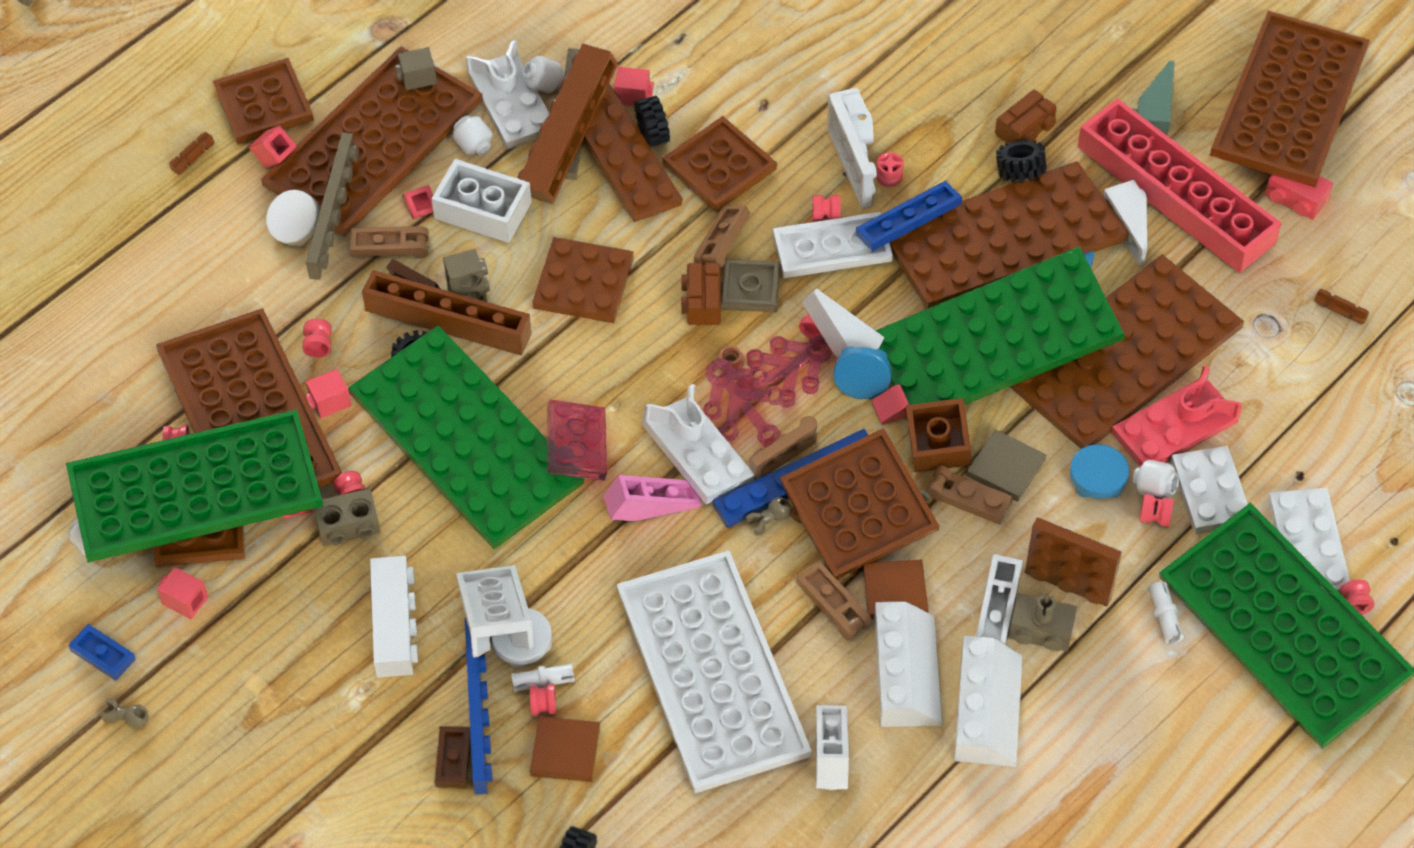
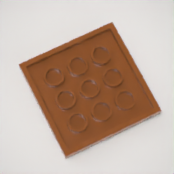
(859, 504)

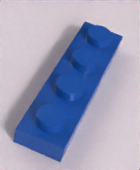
(908, 215)

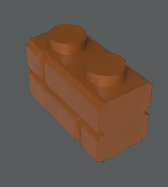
(1026, 118)
(703, 294)

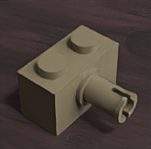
(1042, 622)

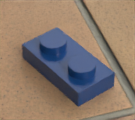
(102, 652)

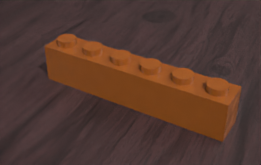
(568, 122)
(453, 312)

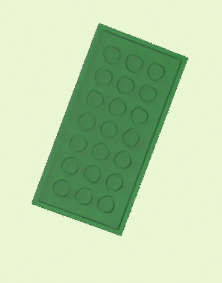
(1001, 332)
(464, 436)
(193, 485)
(1287, 625)

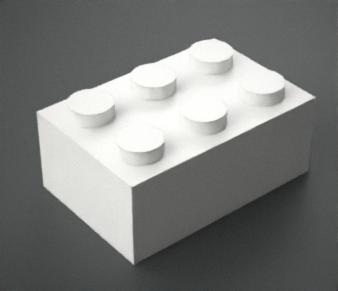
(481, 200)

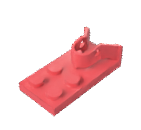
(1177, 422)

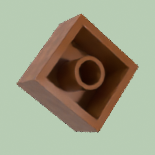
(939, 434)

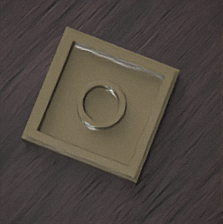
(750, 285)
(1006, 465)

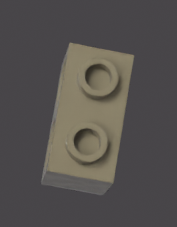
(467, 275)
(345, 512)

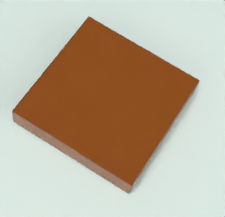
(895, 583)
(565, 749)

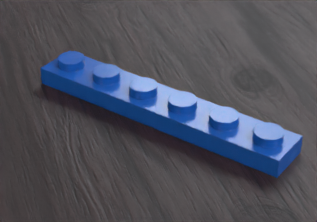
(759, 493)
(478, 718)

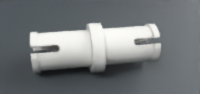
(1166, 612)
(543, 677)

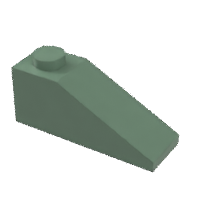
(1157, 99)

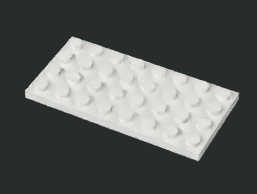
(713, 672)

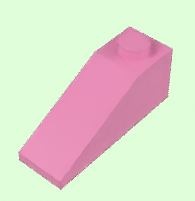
(647, 497)

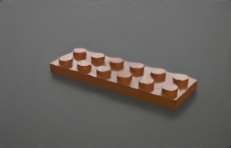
(629, 161)

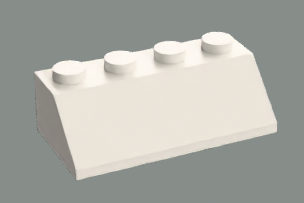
(906, 666)
(988, 703)

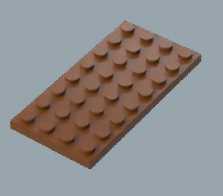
(1290, 98)
(392, 135)
(1006, 233)
(1167, 331)
(241, 375)

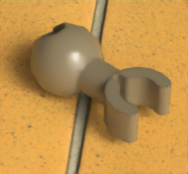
(775, 510)
(134, 716)

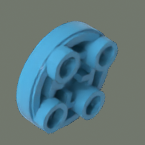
(862, 372)
(1099, 472)

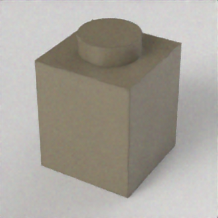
(416, 69)

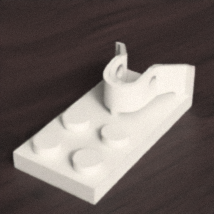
(507, 98)
(850, 140)
(696, 447)
(494, 607)

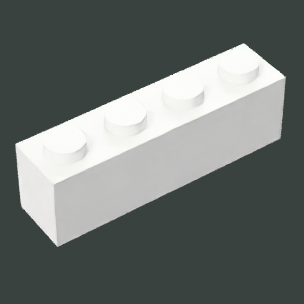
(392, 616)

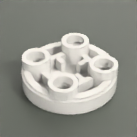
(292, 217)
(521, 657)

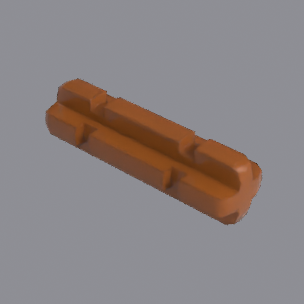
(191, 152)
(1341, 306)

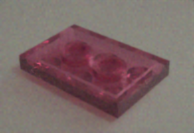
(576, 440)

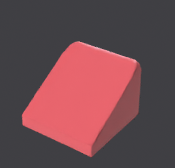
(419, 201)
(891, 405)

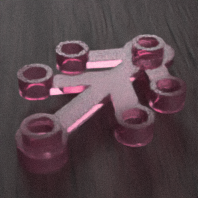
(790, 365)
(741, 399)

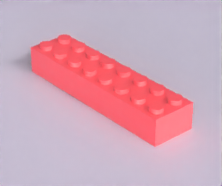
(1179, 185)

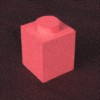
(633, 85)
(272, 147)
(328, 394)
(182, 592)

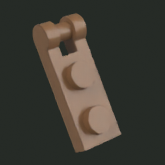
(722, 235)
(389, 241)
(784, 448)
(969, 495)
(833, 600)

